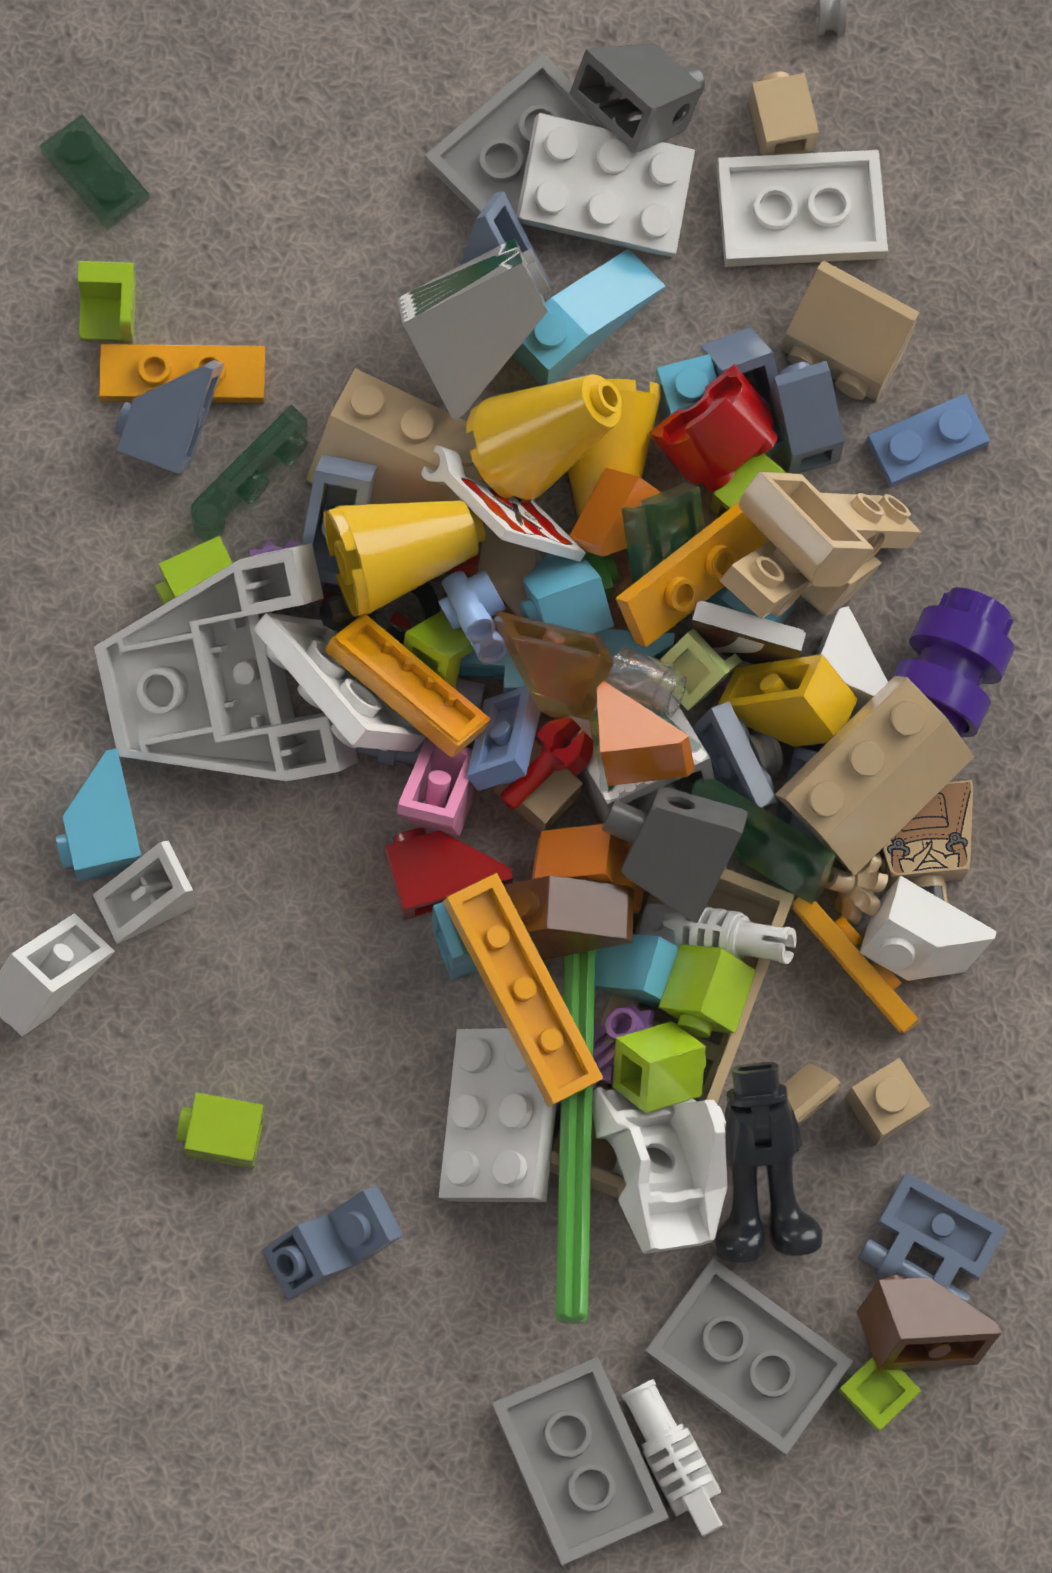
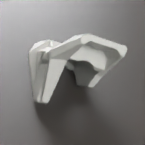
(676, 1206)

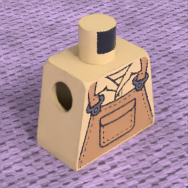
(934, 842)

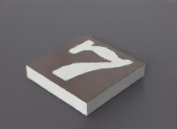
(746, 635)

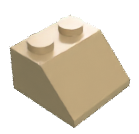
(852, 330)

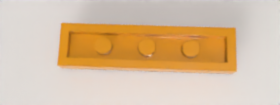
(522, 989)

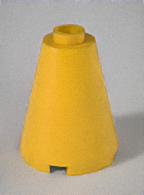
(540, 433)
(623, 446)
(397, 547)

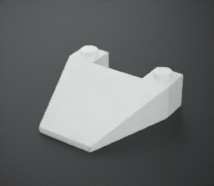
(201, 690)

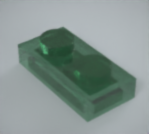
(94, 172)

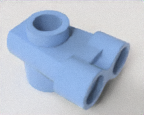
(471, 606)

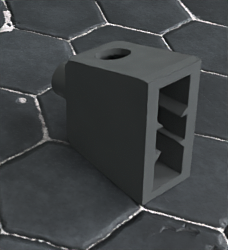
(638, 92)
(677, 846)

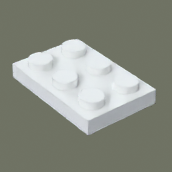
(598, 189)
(801, 208)
(355, 711)
(495, 1124)

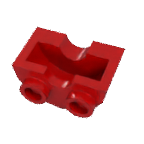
(717, 431)

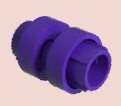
(959, 649)

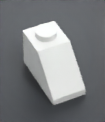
(922, 934)
(49, 972)

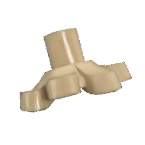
(857, 891)

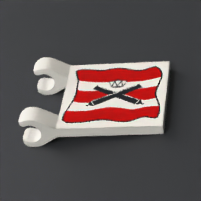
(507, 518)

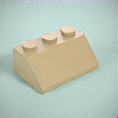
(398, 435)
(876, 773)

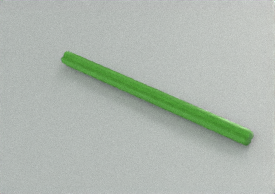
(575, 1155)

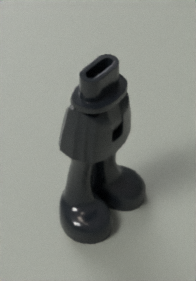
(763, 1133)

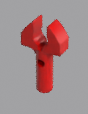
(551, 759)

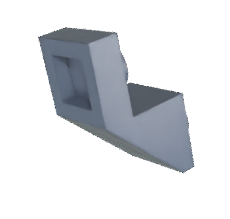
(808, 416)
(332, 1242)

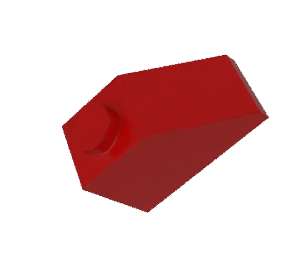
(433, 867)

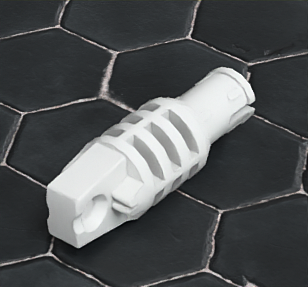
(720, 930)
(674, 1458)

